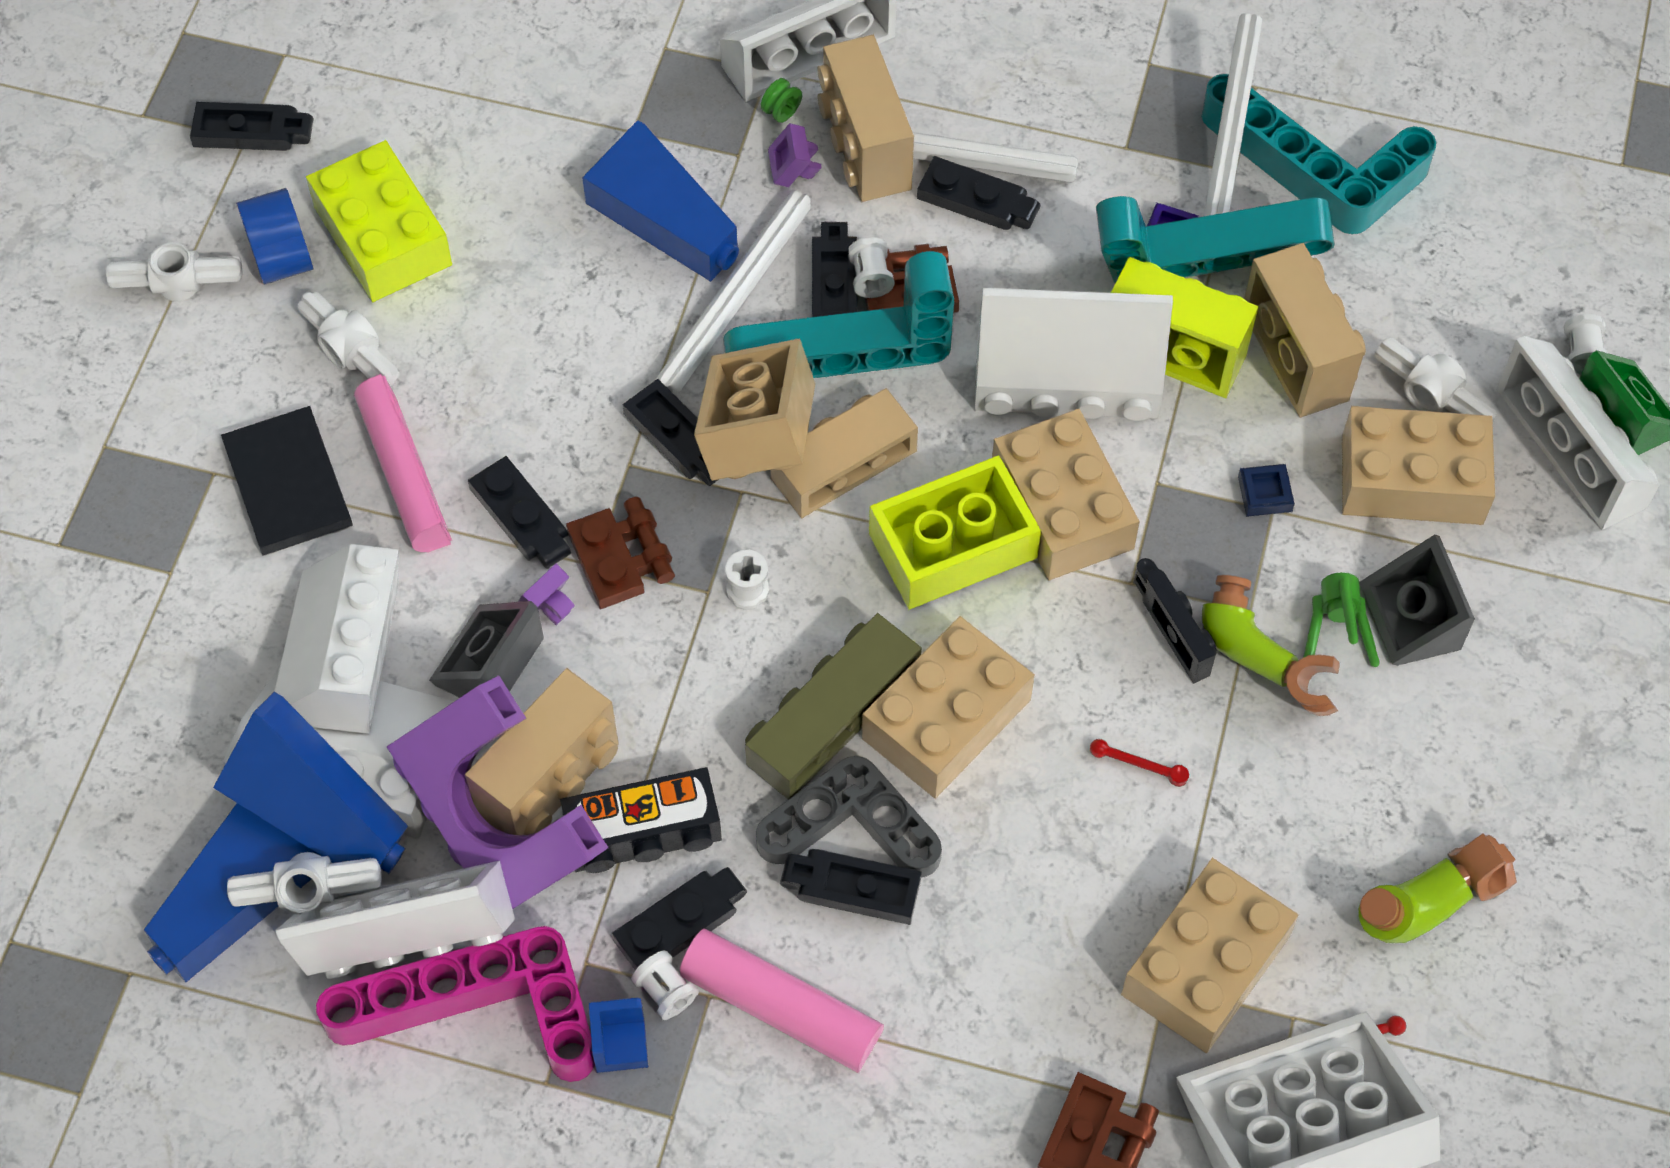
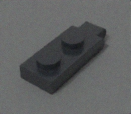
(249, 126)
(977, 195)
(833, 271)
(669, 428)
(520, 512)
(1174, 619)
(853, 884)
(680, 916)

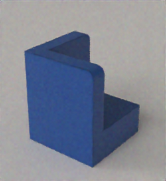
(618, 1035)

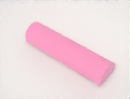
(401, 465)
(780, 999)

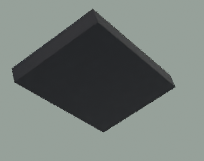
(286, 480)

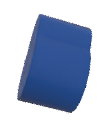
(275, 236)

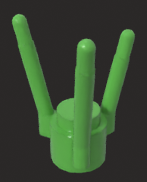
(1342, 603)

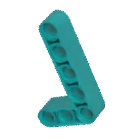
(1316, 171)
(1210, 241)
(874, 338)

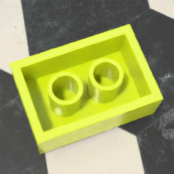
(379, 220)
(1206, 328)
(954, 532)

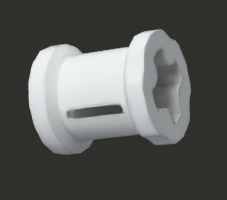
(870, 267)
(1585, 338)
(742, 566)
(649, 977)

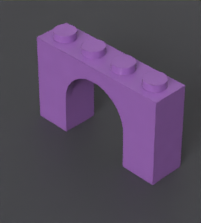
(435, 764)

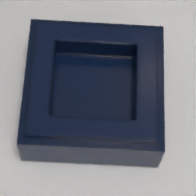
(1266, 490)

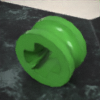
(781, 100)

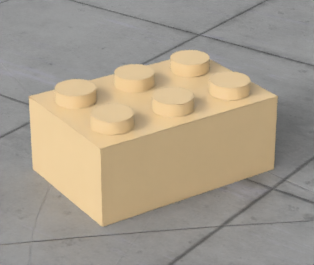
(866, 118)
(1304, 330)
(755, 410)
(1417, 465)
(1069, 493)
(947, 707)
(544, 757)
(1209, 955)

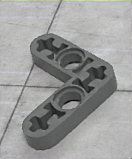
(860, 804)

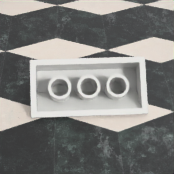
(793, 41)
(1576, 433)
(340, 637)
(400, 920)

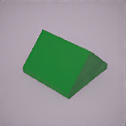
(1628, 399)

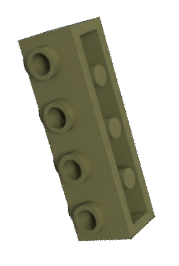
(829, 708)

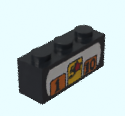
(651, 818)

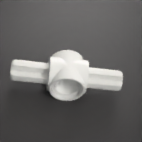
(174, 271)
(347, 338)
(1431, 382)
(280, 887)

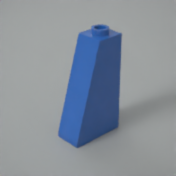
(661, 203)
(308, 789)
(197, 916)

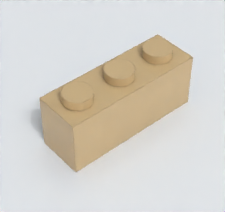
(848, 452)

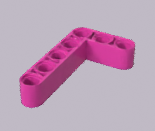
(470, 993)

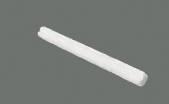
(1233, 114)
(734, 291)

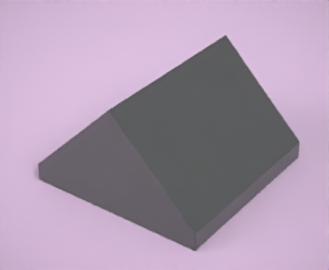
(1419, 604)
(492, 644)

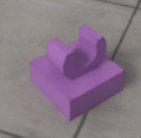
(791, 156)
(546, 594)

